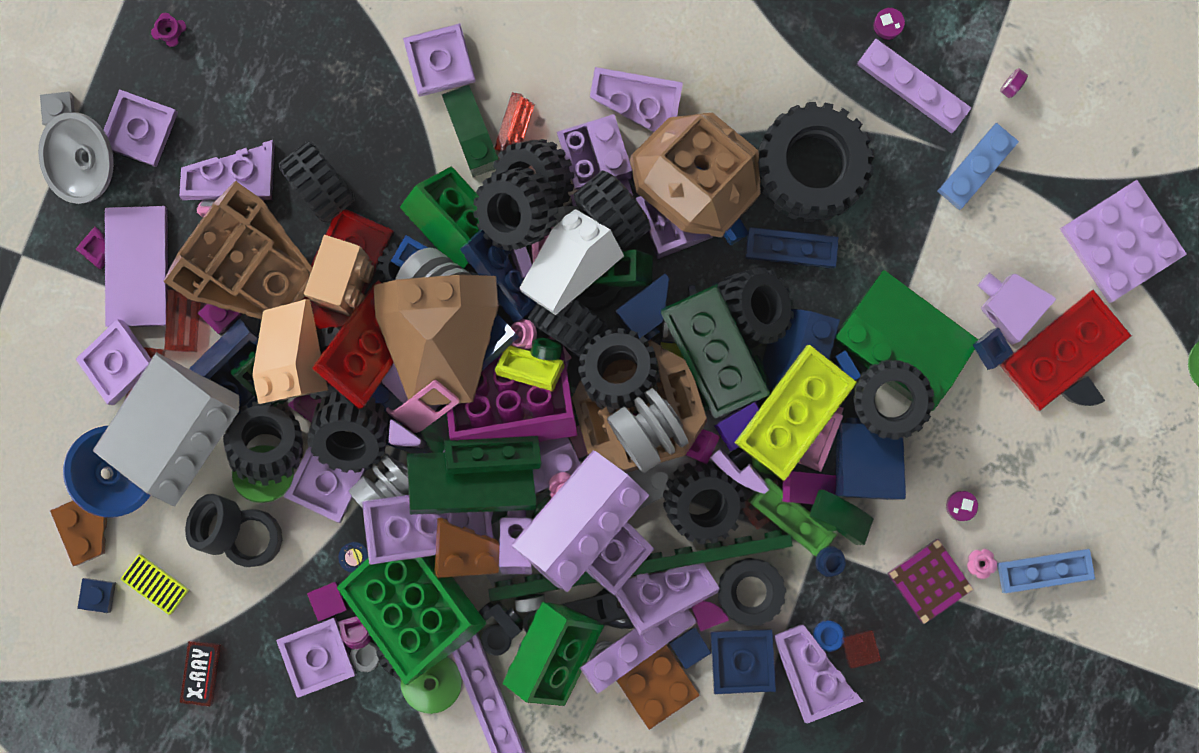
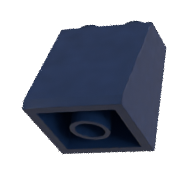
(868, 464)

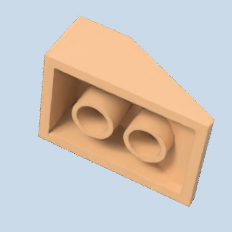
(287, 353)

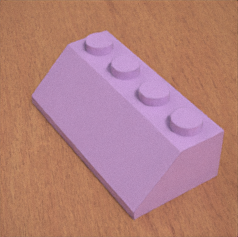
(580, 521)

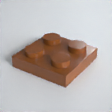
(657, 687)

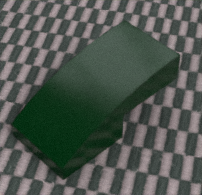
(841, 516)

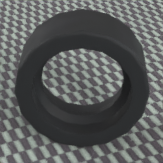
(199, 522)
(274, 545)

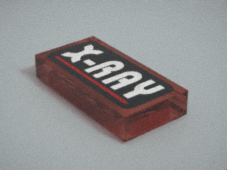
(200, 673)

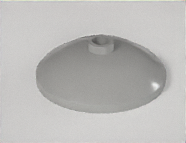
(75, 157)

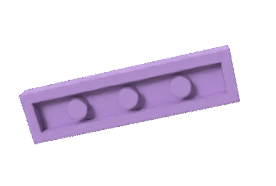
(913, 86)
(632, 650)

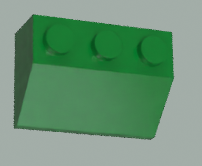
(444, 212)
(552, 654)

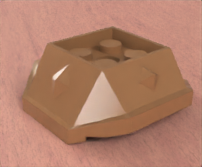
(689, 196)
(675, 386)

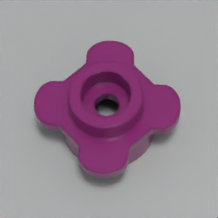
(162, 23)

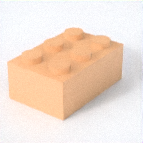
(339, 276)

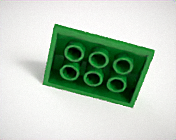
(903, 326)
(411, 612)

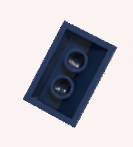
(806, 329)
(225, 356)

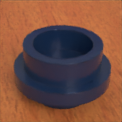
(830, 561)

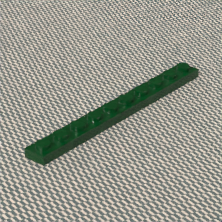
(653, 563)

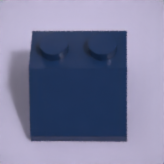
(644, 310)

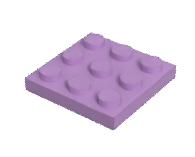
(1123, 241)

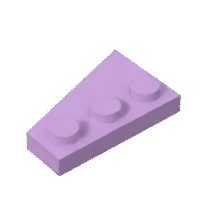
(637, 97)
(661, 596)

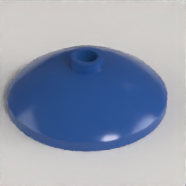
(89, 489)

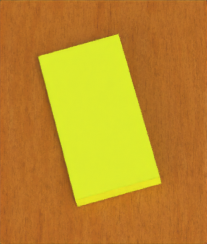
(795, 412)

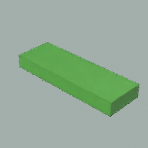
(792, 519)

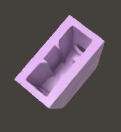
(1014, 305)
(510, 559)

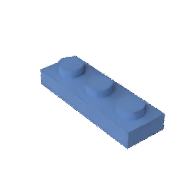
(978, 166)
(1046, 571)

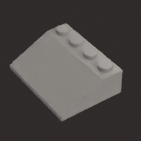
(167, 428)

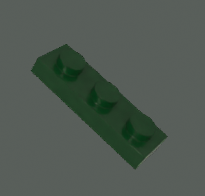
(492, 455)

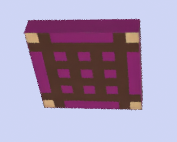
(930, 581)

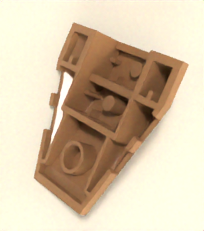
(240, 258)
(438, 331)

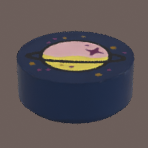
(352, 556)

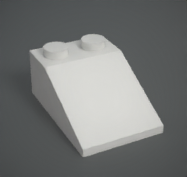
(570, 261)

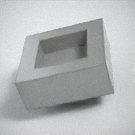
(55, 104)

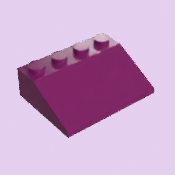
(514, 409)

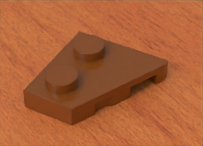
(80, 532)
(464, 552)

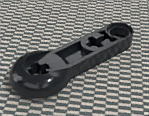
(599, 607)

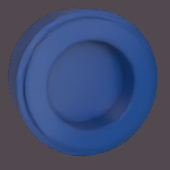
(828, 635)

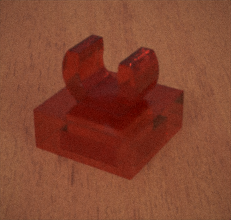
(861, 649)

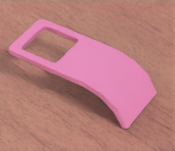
(416, 414)

